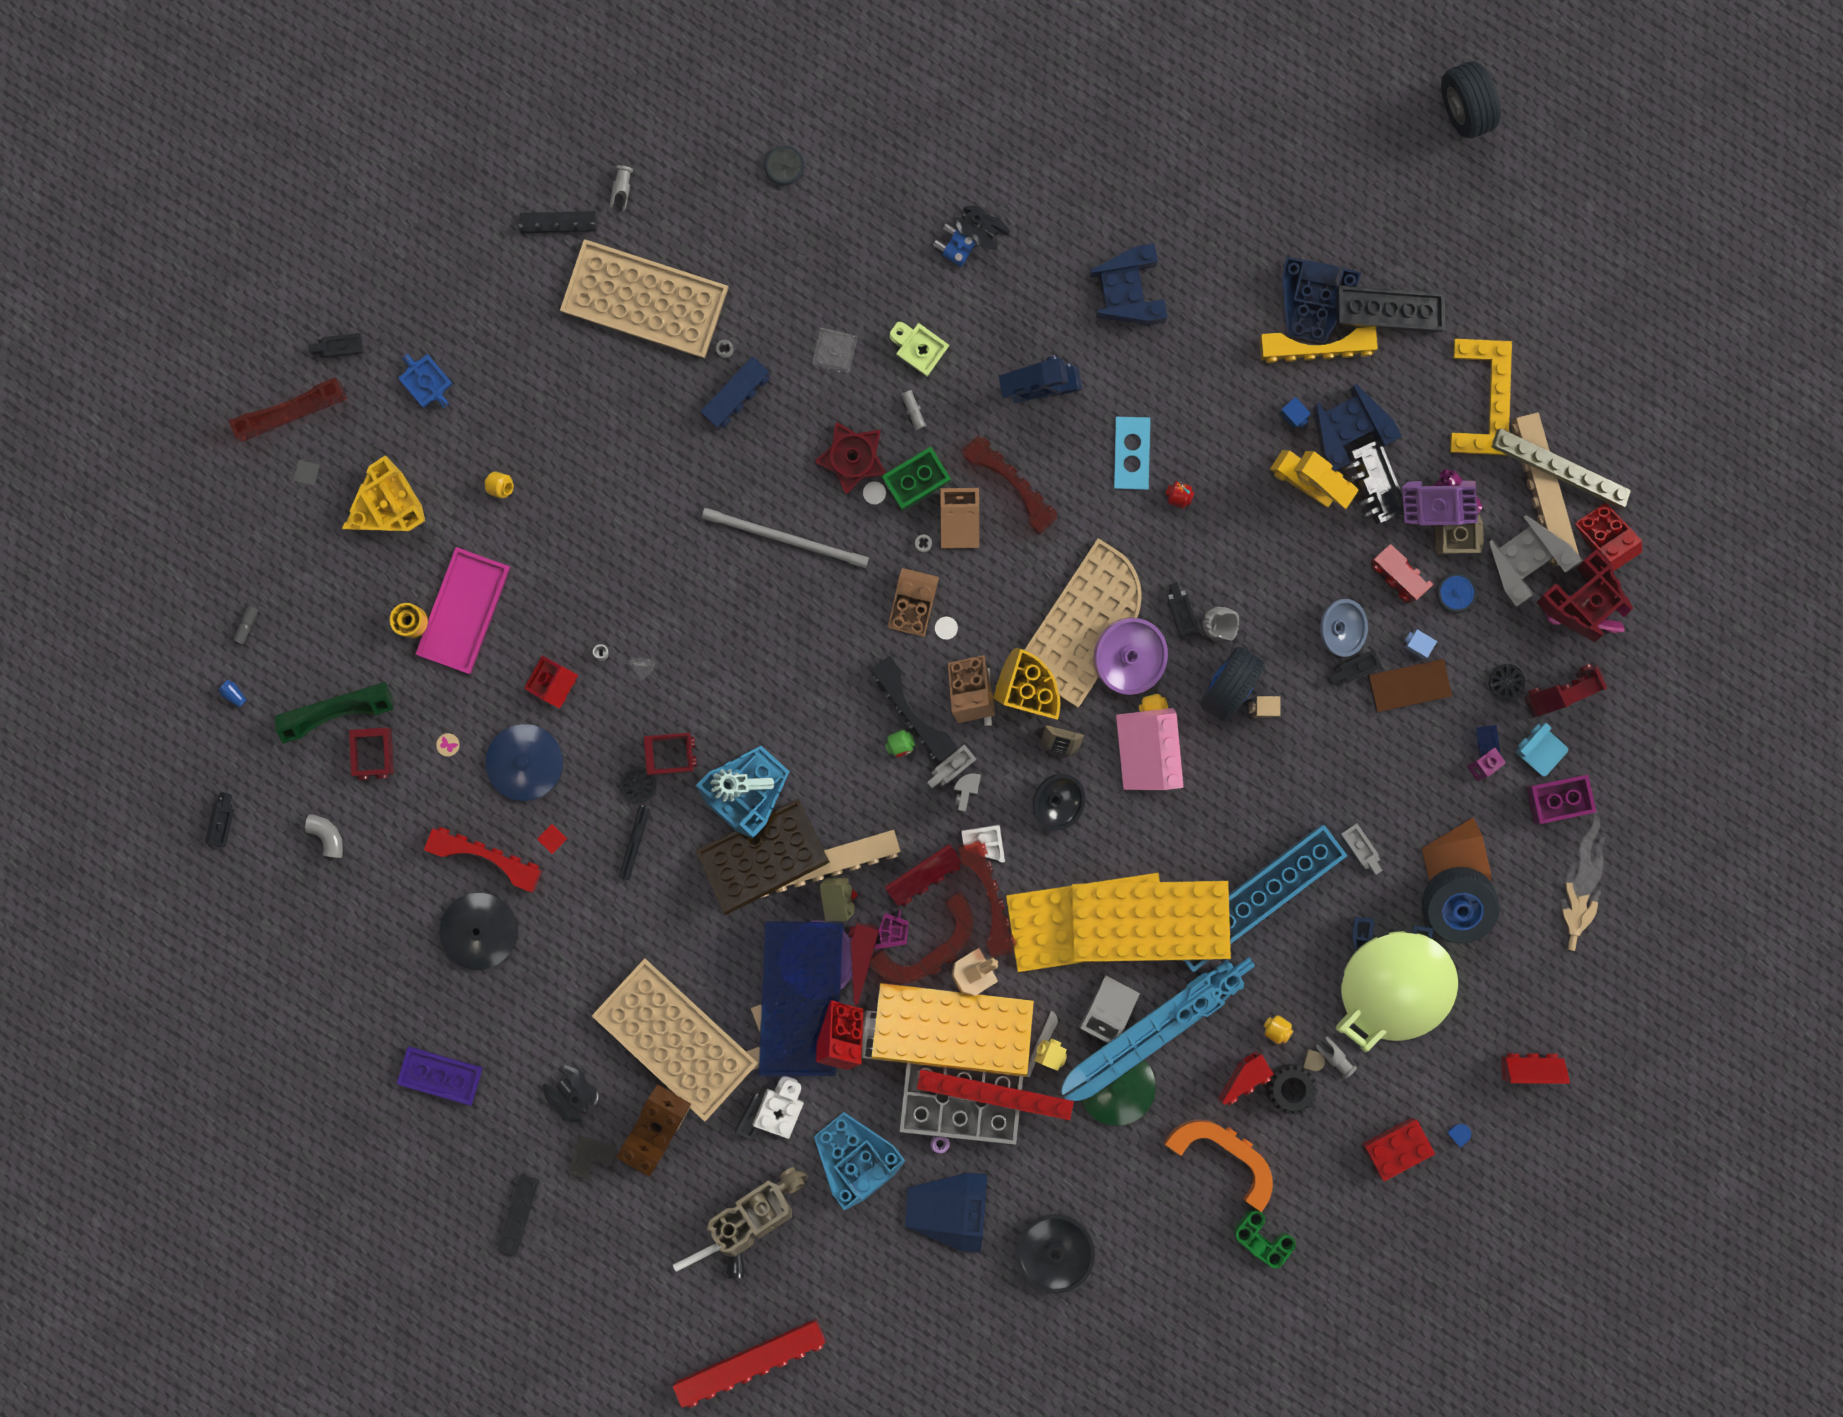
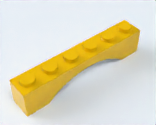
(1278, 346)

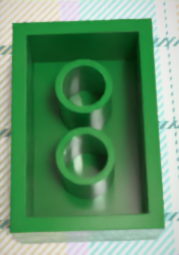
(916, 479)

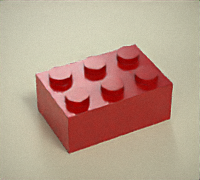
(1398, 1149)

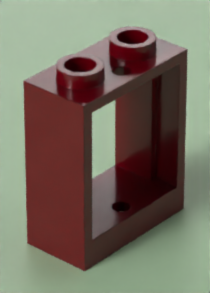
(386, 733)
(649, 759)

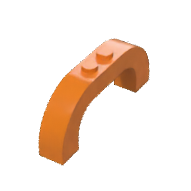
(1262, 1182)

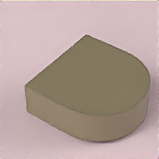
(1313, 1060)

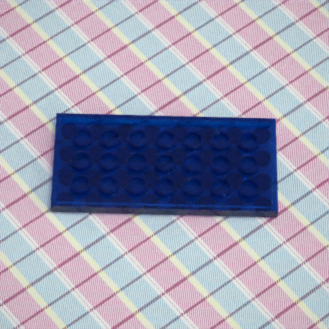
(797, 986)

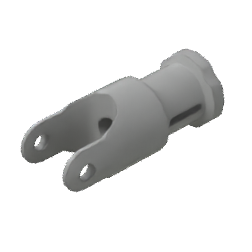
(621, 184)
(1338, 1059)

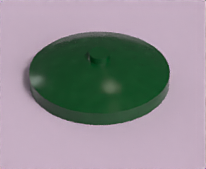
(1124, 1098)

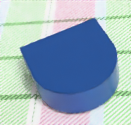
(1460, 1134)

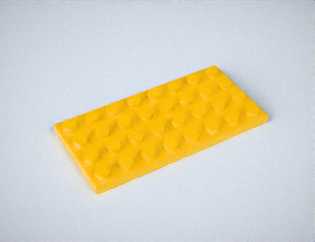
(1151, 921)
(1044, 924)
(953, 1030)

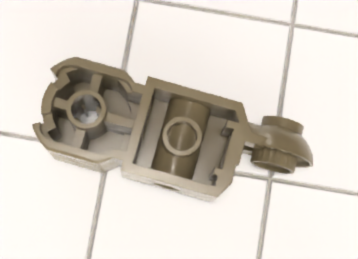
(755, 1214)

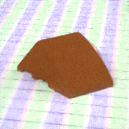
(1455, 849)

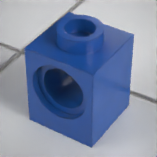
(1295, 413)

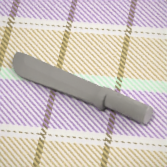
(1046, 1033)

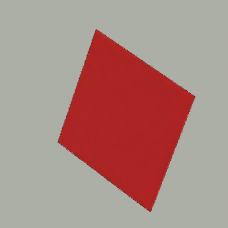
(551, 838)

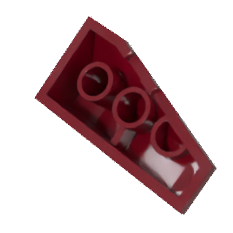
(861, 948)

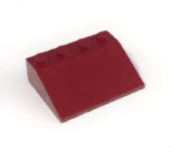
(924, 874)

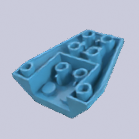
(855, 1160)

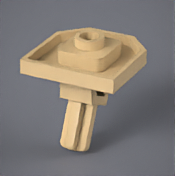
(974, 973)

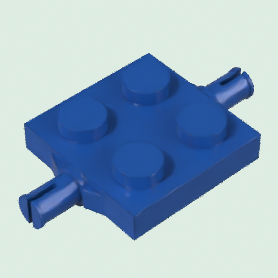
(425, 381)

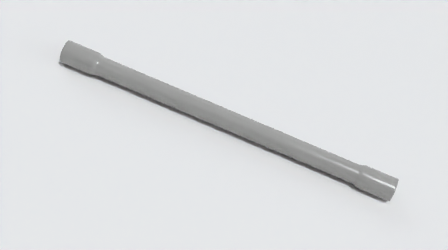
(718, 517)

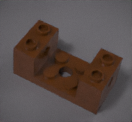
(646, 1143)

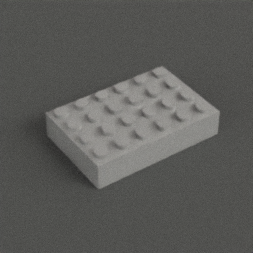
(958, 1117)

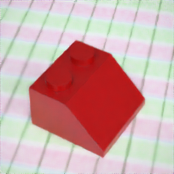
(551, 682)

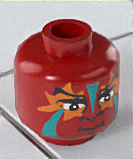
(1179, 494)

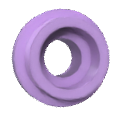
(935, 1148)

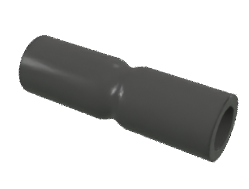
(246, 622)

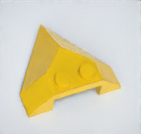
(385, 501)

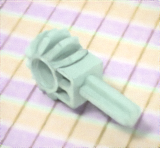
(739, 784)

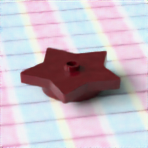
(846, 443)

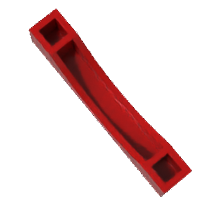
(520, 874)

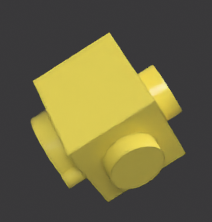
(1051, 1054)

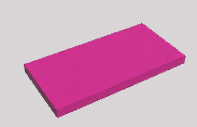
(463, 610)

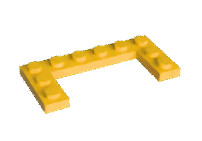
(1499, 403)

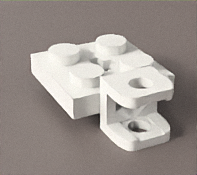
(784, 1099)

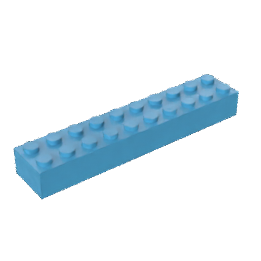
(1279, 882)

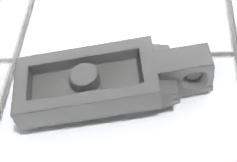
(951, 766)
(1362, 848)

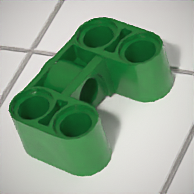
(1261, 1246)

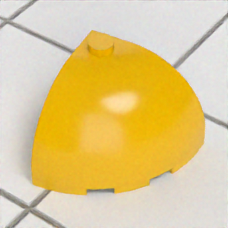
(1028, 685)

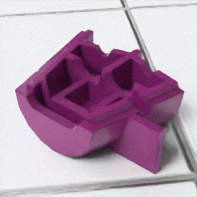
(892, 931)

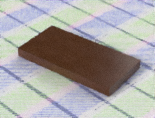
(1410, 685)

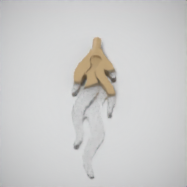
(1579, 889)

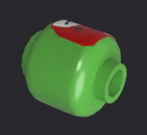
(900, 743)

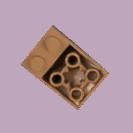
(959, 517)
(913, 602)
(970, 689)

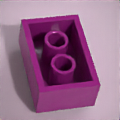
(1561, 799)

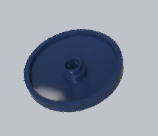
(524, 762)

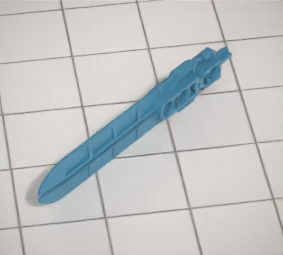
(1155, 1030)

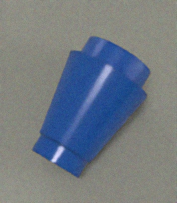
(232, 693)

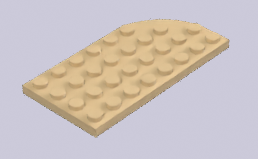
(1096, 596)

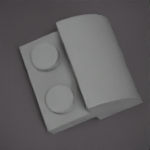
(966, 784)

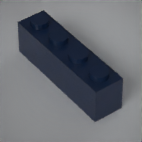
(735, 393)

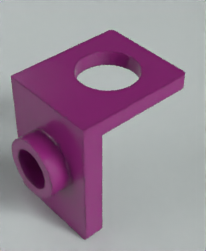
(1486, 764)

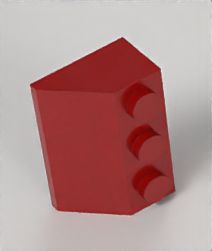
(1534, 1069)

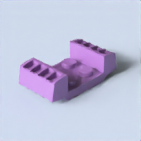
(1440, 504)

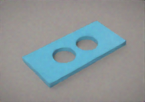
(1122, 478)

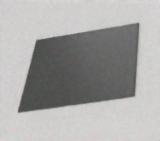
(306, 472)

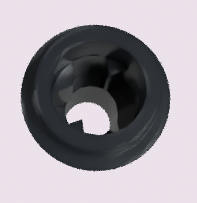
(736, 1267)

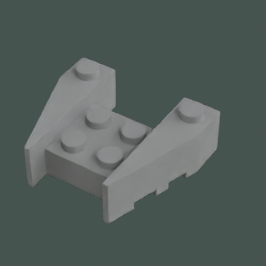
(1527, 554)

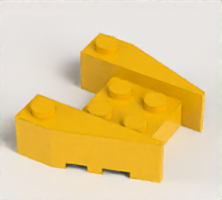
(1314, 477)

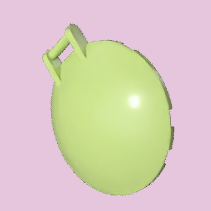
(1397, 988)

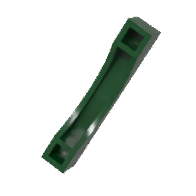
(298, 722)

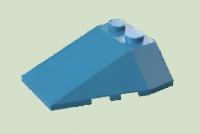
(748, 811)

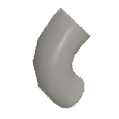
(327, 833)

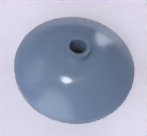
(1344, 627)

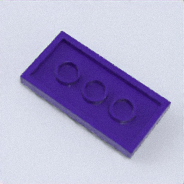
(440, 1075)

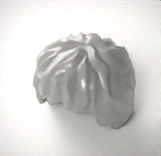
(1221, 624)

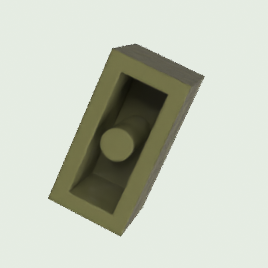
(837, 899)

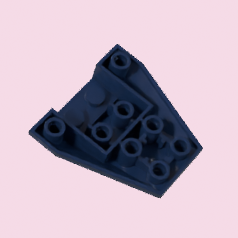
(1311, 297)
(949, 1210)

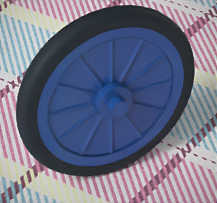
(1456, 592)

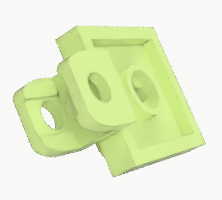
(912, 340)

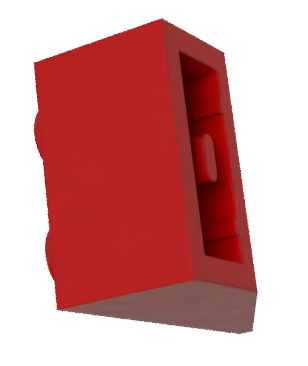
(1609, 535)
(841, 1036)
(1245, 1077)

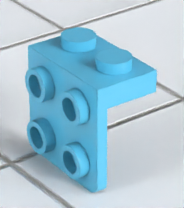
(1541, 749)

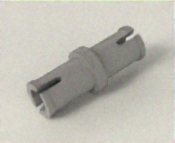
(913, 410)

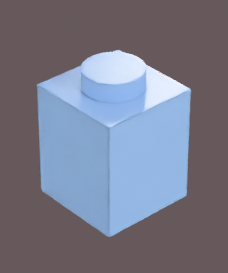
(1419, 643)

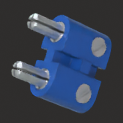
(958, 248)

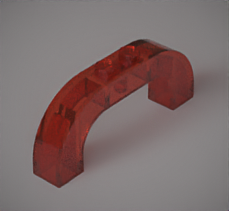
(931, 963)

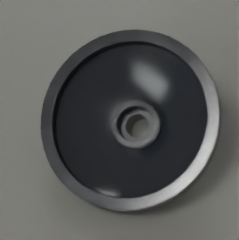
(1067, 802)

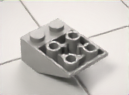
(1109, 1010)

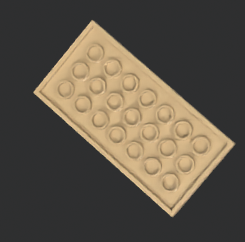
(644, 298)
(675, 1039)

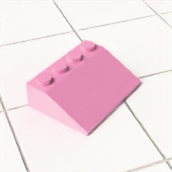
(1150, 750)

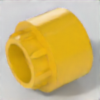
(417, 625)

